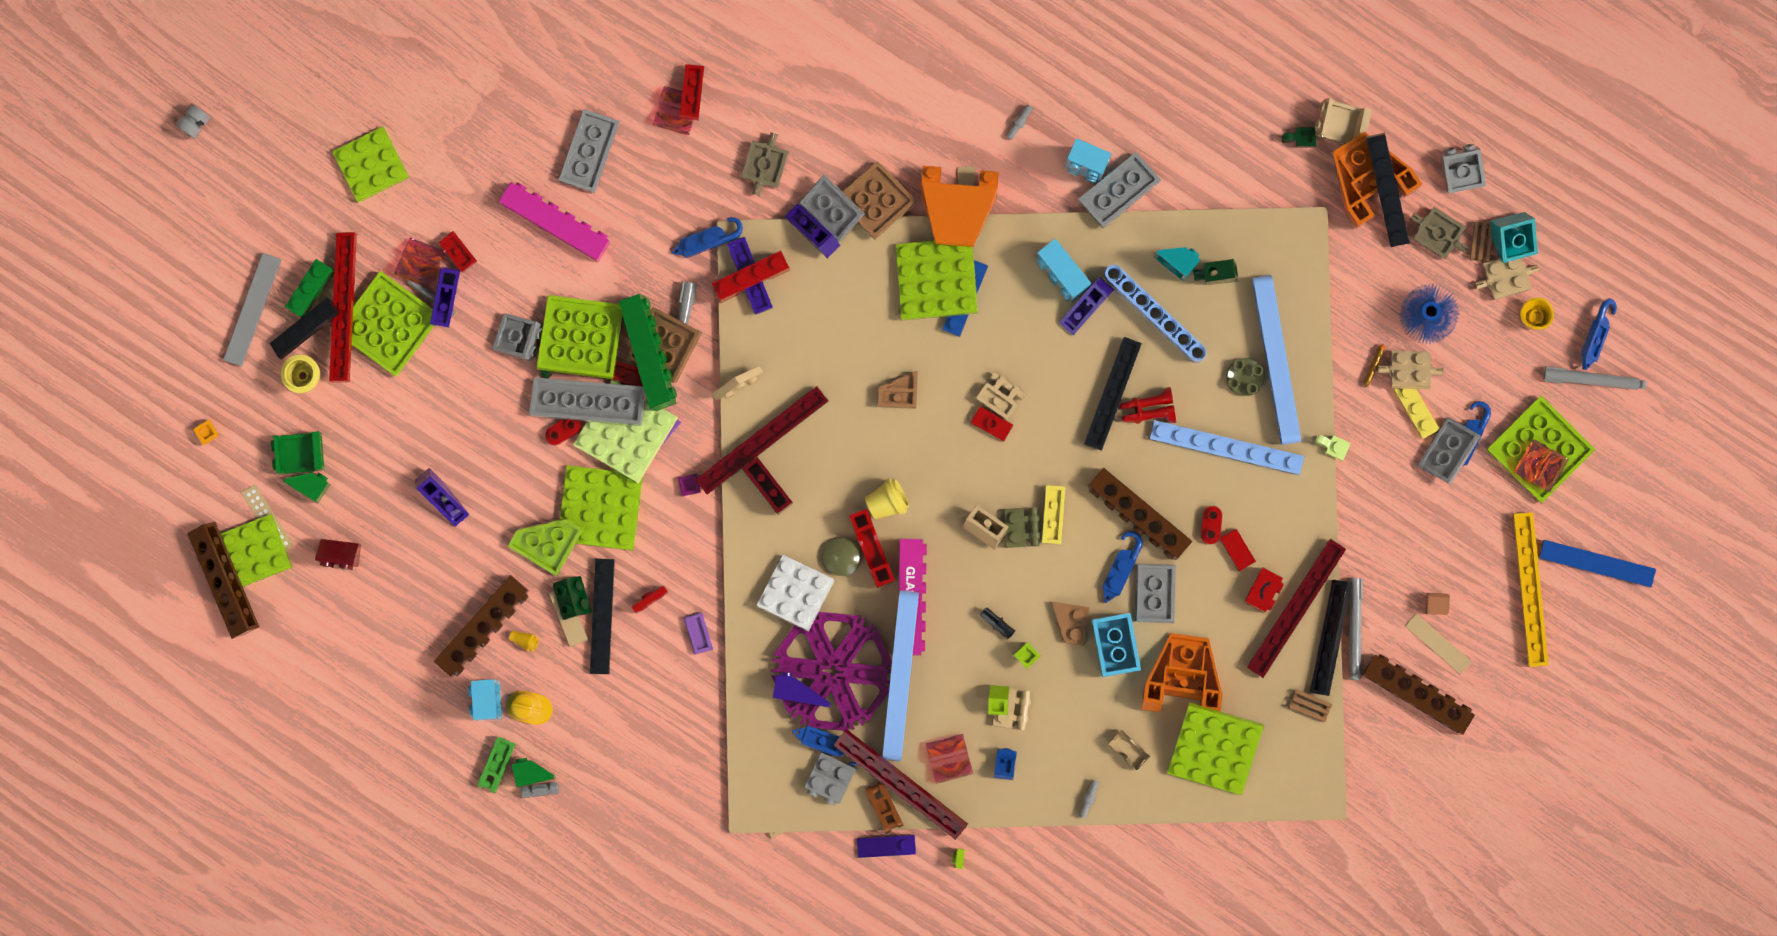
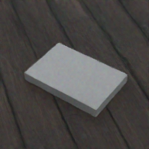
(832, 208)
(1449, 450)
(1155, 593)

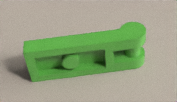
(496, 764)

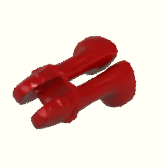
(1166, 412)

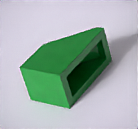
(310, 485)
(530, 773)

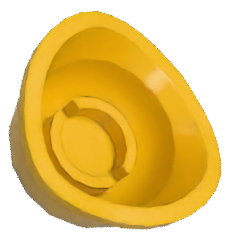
(1537, 313)

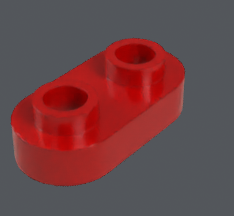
(563, 431)
(1211, 525)

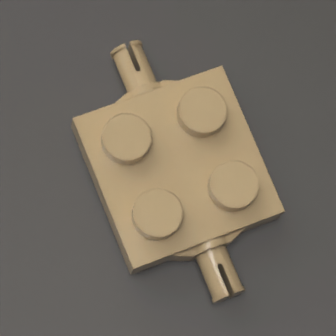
(1506, 278)
(1410, 370)

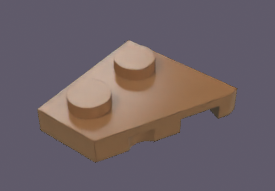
(899, 393)

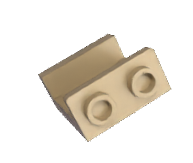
(1341, 121)

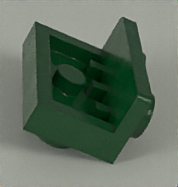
(571, 597)

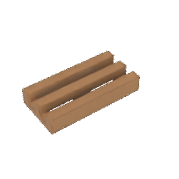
(1474, 240)
(1326, 711)

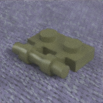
(1016, 533)

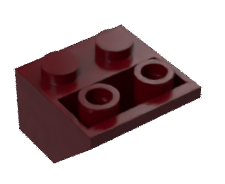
(338, 553)

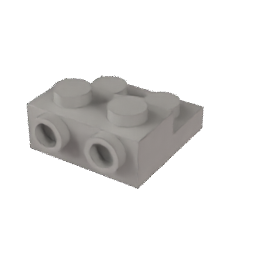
(1463, 168)
(518, 337)
(829, 779)

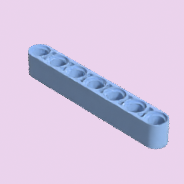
(1159, 322)

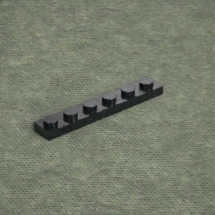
(1387, 189)
(1112, 393)
(602, 616)
(1330, 637)

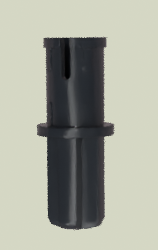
(997, 623)

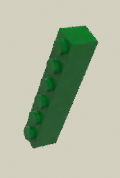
(648, 352)

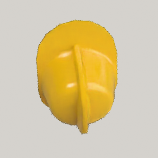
(529, 707)

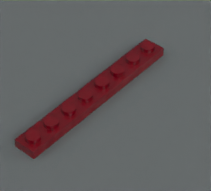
(762, 440)
(1296, 608)
(900, 784)

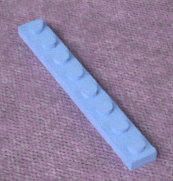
(1226, 447)

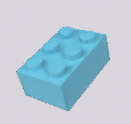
(1087, 161)
(1062, 271)
(1116, 645)
(485, 700)

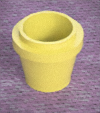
(292, 370)
(887, 500)

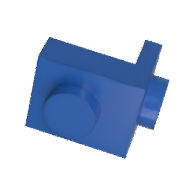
(1005, 764)

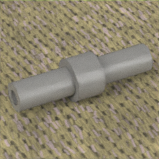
(1019, 121)
(1089, 799)

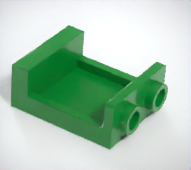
(298, 453)

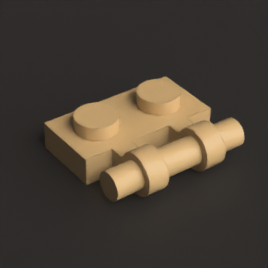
(997, 401)
(1007, 720)

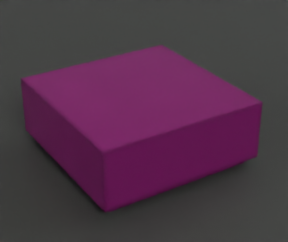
(689, 485)

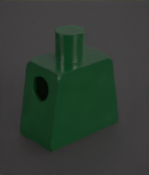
(1226, 272)

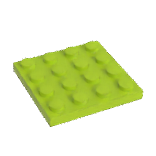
(936, 280)
(390, 323)
(580, 337)
(1549, 428)
(603, 504)
(1215, 748)

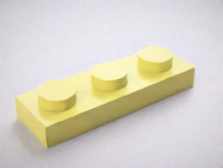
(1417, 411)
(1053, 514)

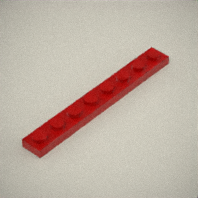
(344, 301)

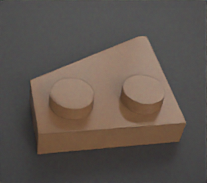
(1072, 622)

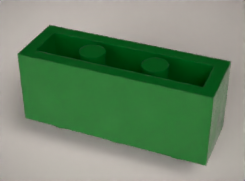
(310, 288)

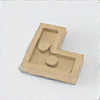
(738, 383)

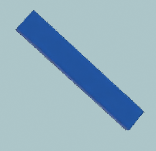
(1597, 563)

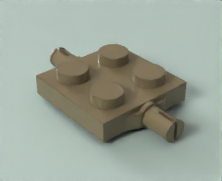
(765, 164)
(1439, 233)

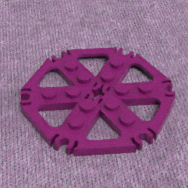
(842, 656)

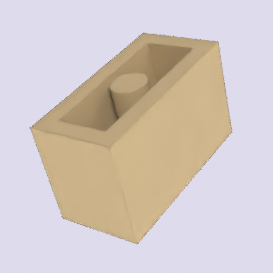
(985, 527)

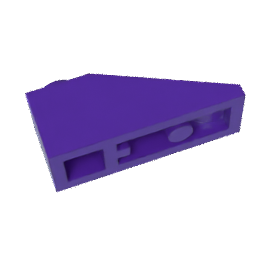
(812, 230)
(445, 296)
(1086, 306)
(441, 497)
(793, 690)
(886, 846)

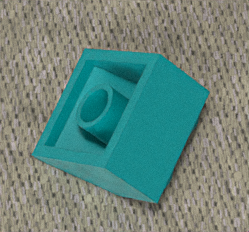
(1514, 236)
(1178, 260)

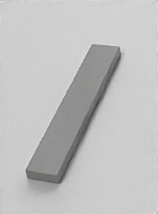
(252, 309)

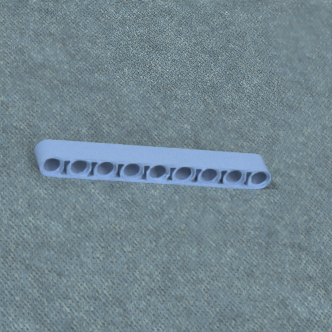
(1276, 359)
(900, 675)

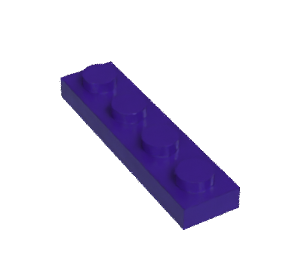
(742, 258)

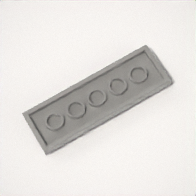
(587, 401)

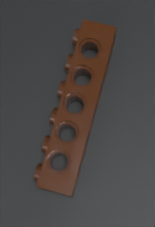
(1104, 479)
(223, 580)
(445, 659)
(1458, 724)

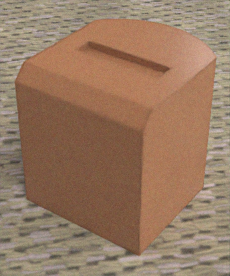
(1437, 603)

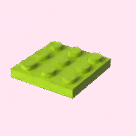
(370, 164)
(257, 550)

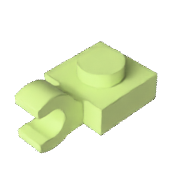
(1334, 447)

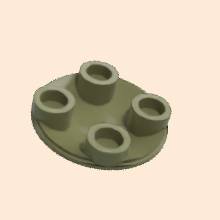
(1245, 377)
(842, 556)

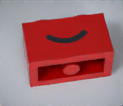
(1263, 590)

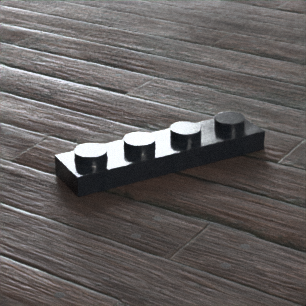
(304, 328)

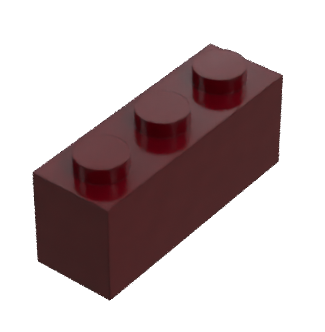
(767, 486)

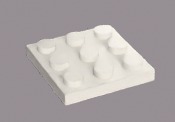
(795, 593)

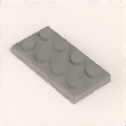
(589, 151)
(1119, 190)

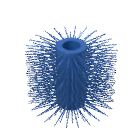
(1420, 316)

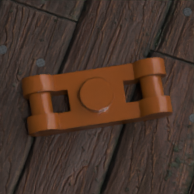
(884, 807)

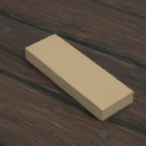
(572, 627)

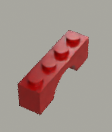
(751, 275)
(871, 548)

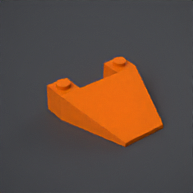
(1358, 178)
(956, 210)
(1183, 671)

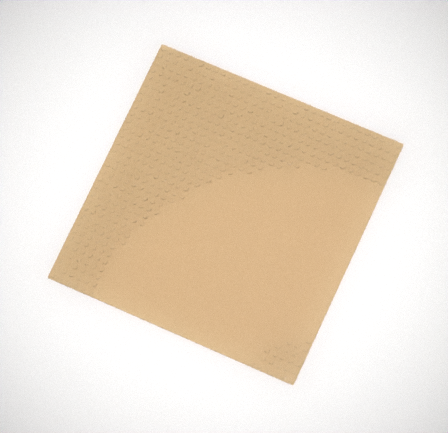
(844, 332)

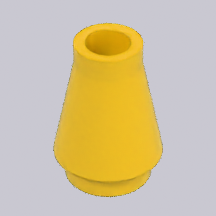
(525, 640)

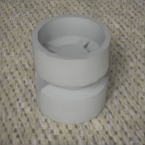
(192, 121)

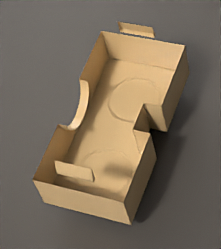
(1135, 755)

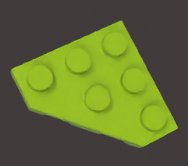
(548, 543)

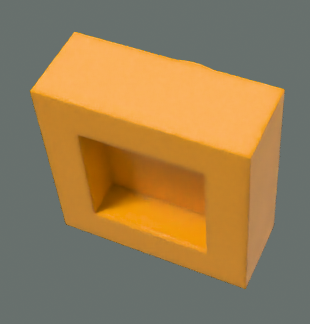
(206, 432)

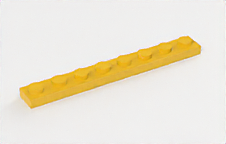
(1530, 589)

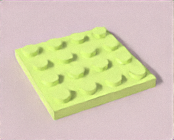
(624, 446)

